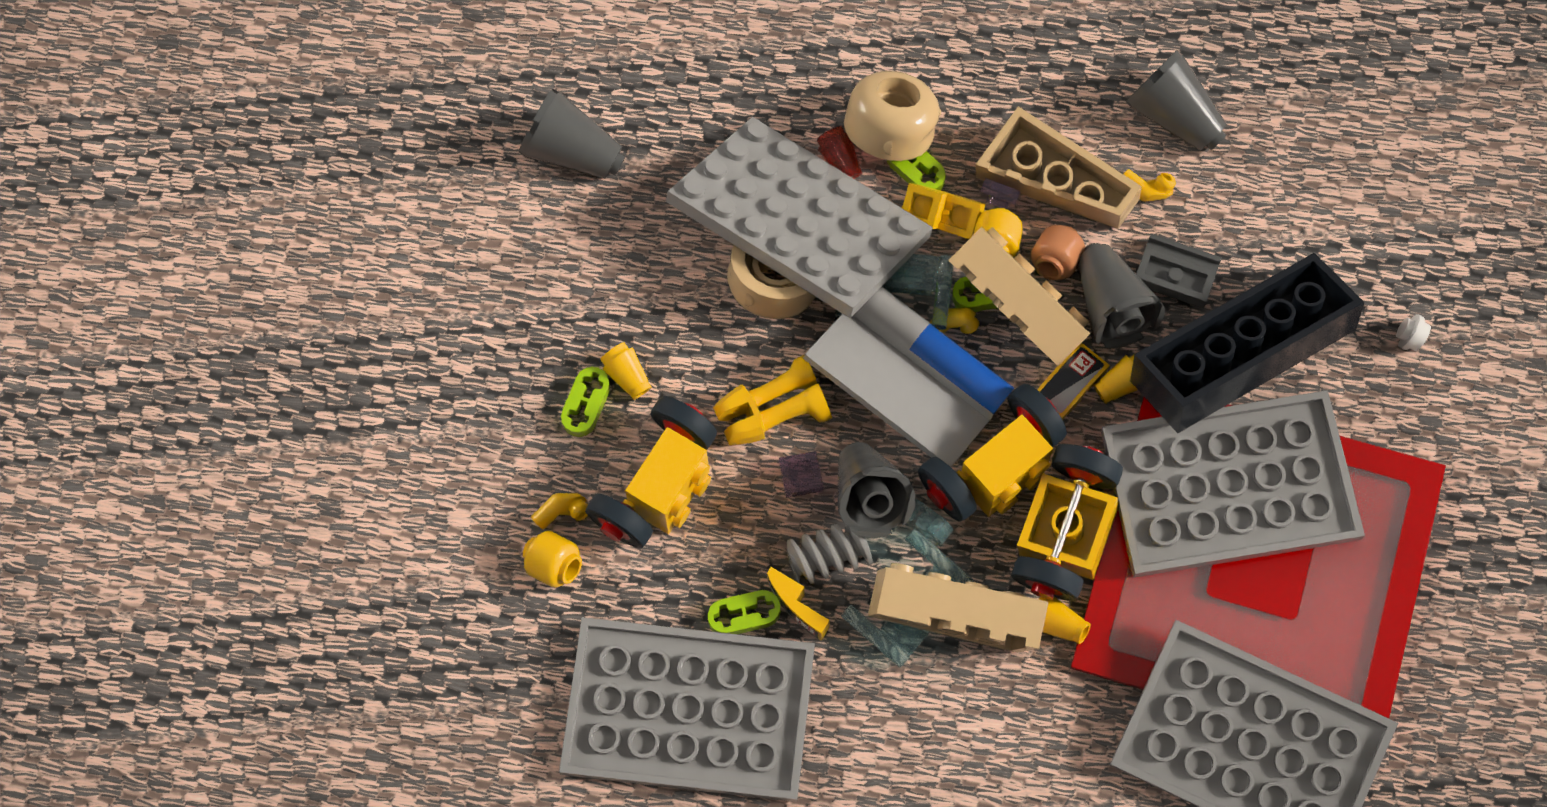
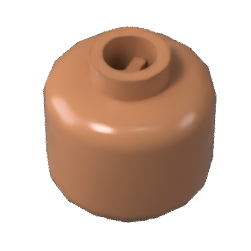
(1057, 252)

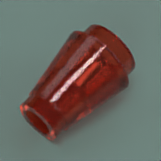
(839, 151)

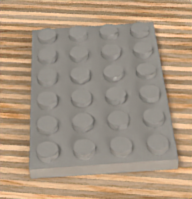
(800, 216)
(1233, 485)
(688, 709)
(1247, 732)

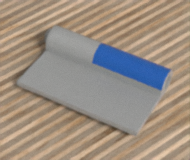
(910, 376)

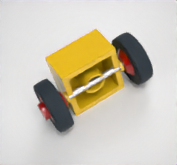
(1003, 464)
(665, 481)
(1068, 524)

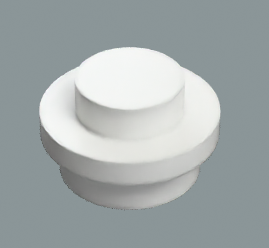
(1413, 333)

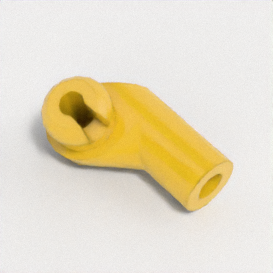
(1154, 189)
(962, 318)

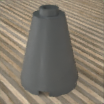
(1180, 104)
(571, 139)
(1116, 298)
(872, 492)

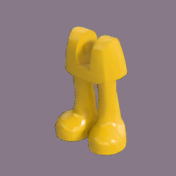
(742, 401)

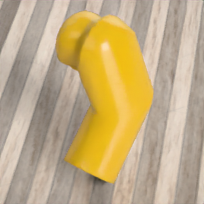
(560, 504)

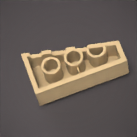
(1020, 295)

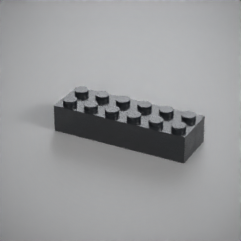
(1246, 342)

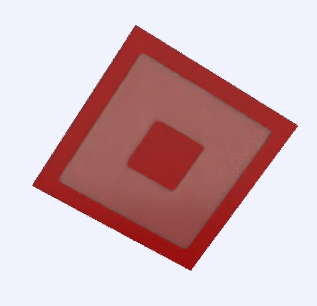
(1316, 612)

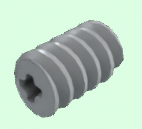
(826, 552)

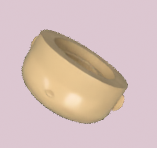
(892, 116)
(761, 294)

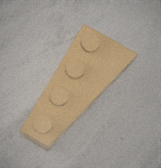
(1057, 171)
(958, 609)

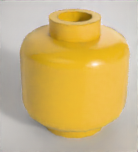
(1006, 224)
(552, 559)

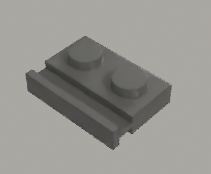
(1178, 270)

